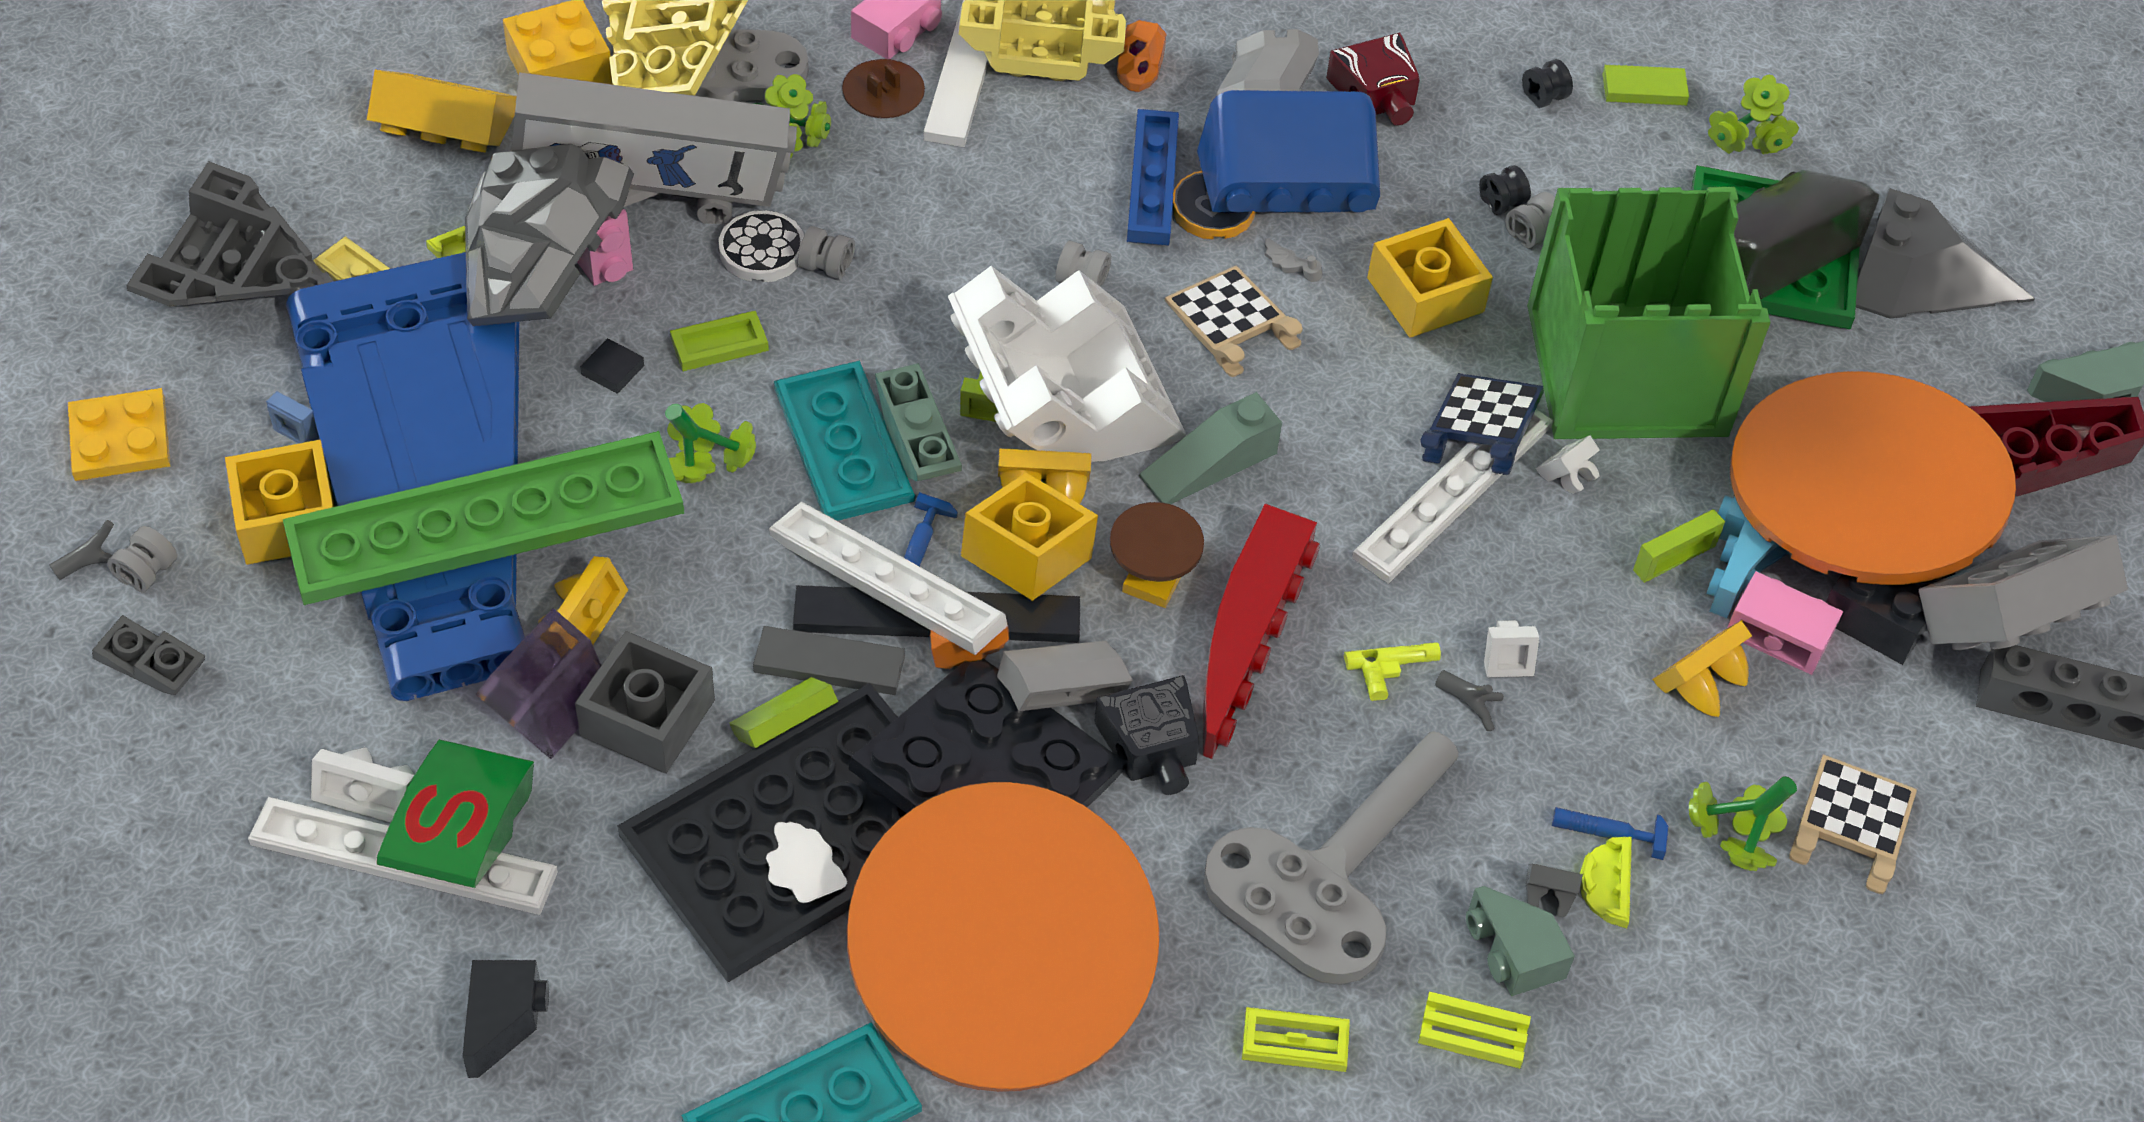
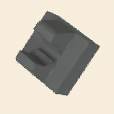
(1563, 883)

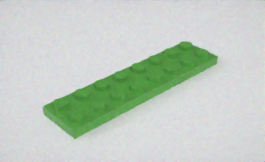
(481, 517)

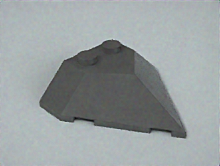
(227, 248)
(1927, 265)

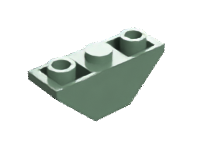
(2091, 375)
(916, 424)

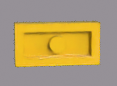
(1062, 470)
(591, 596)
(1695, 680)

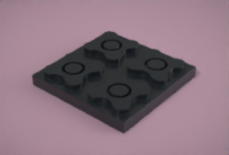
(973, 735)

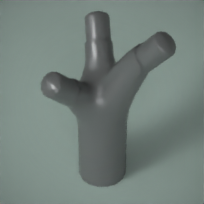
(84, 555)
(1471, 694)

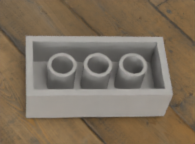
(2023, 592)

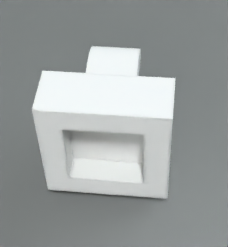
(1569, 462)
(1511, 650)

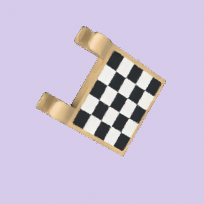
(1228, 312)
(1858, 814)

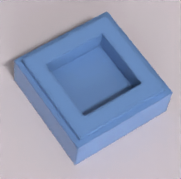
(292, 418)

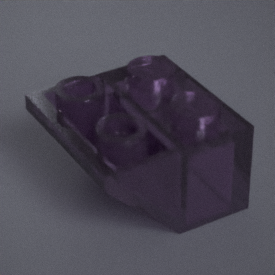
(542, 682)

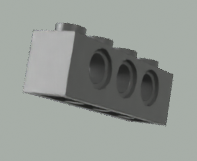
(2064, 694)

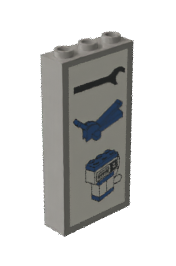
(664, 137)

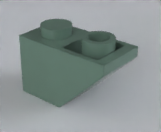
(1527, 942)

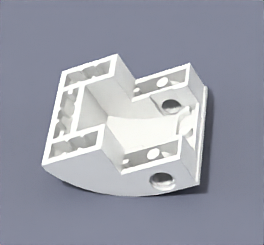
(1064, 367)

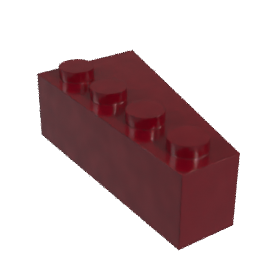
(2066, 438)

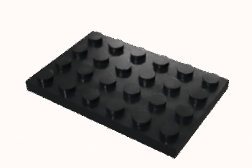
(714, 835)

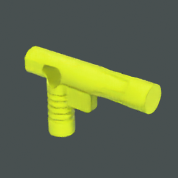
(1388, 664)

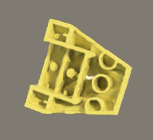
(1044, 35)
(667, 41)

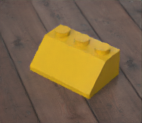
(440, 109)

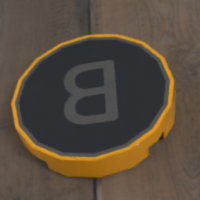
(1195, 213)

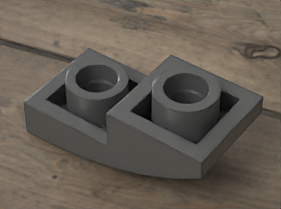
(149, 658)

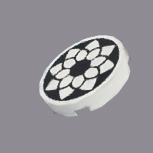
(760, 246)

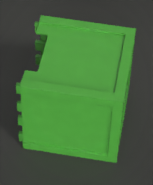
(1644, 314)

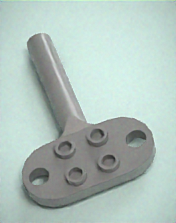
(742, 74)
(1294, 898)

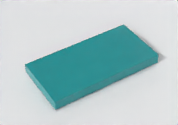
(843, 441)
(835, 1083)

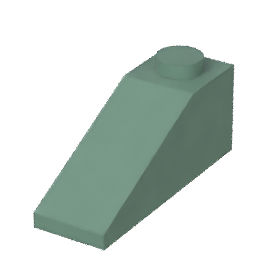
(1215, 450)

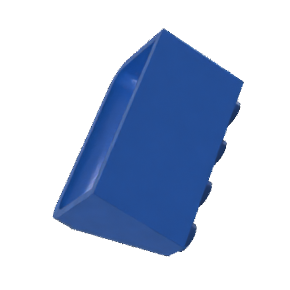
(1290, 152)

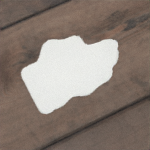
(803, 863)

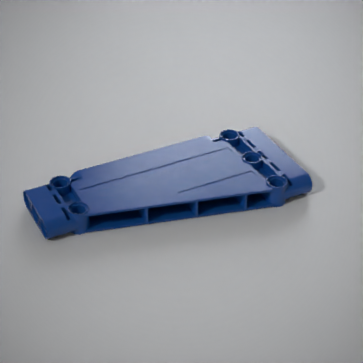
(406, 403)

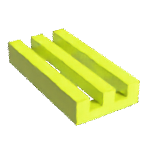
(1480, 1012)
(1296, 1057)

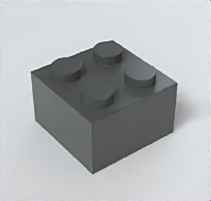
(645, 701)

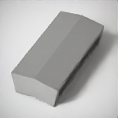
(1062, 674)

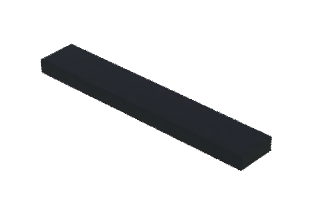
(855, 612)

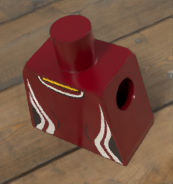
(1381, 71)

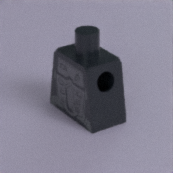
(1152, 731)

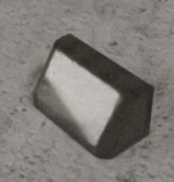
(1800, 227)

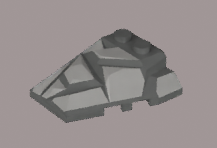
(531, 227)

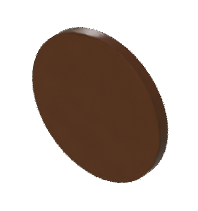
(883, 88)
(1156, 541)

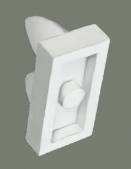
(358, 784)

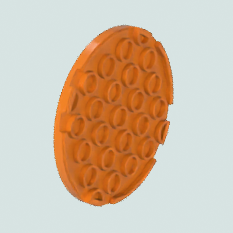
(1872, 477)
(1002, 936)

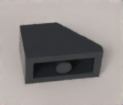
(501, 1010)

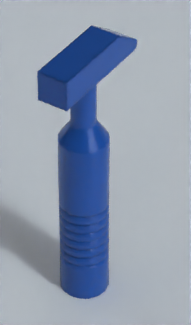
(924, 530)
(1612, 828)

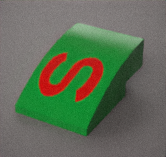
(457, 813)

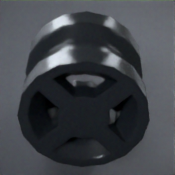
(1547, 83)
(1505, 189)

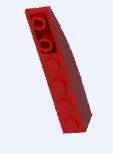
(1251, 613)

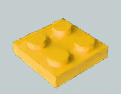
(118, 434)

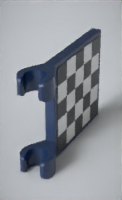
(1483, 413)

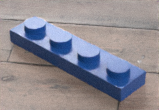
(1153, 177)

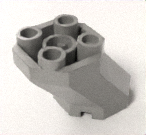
(1272, 62)

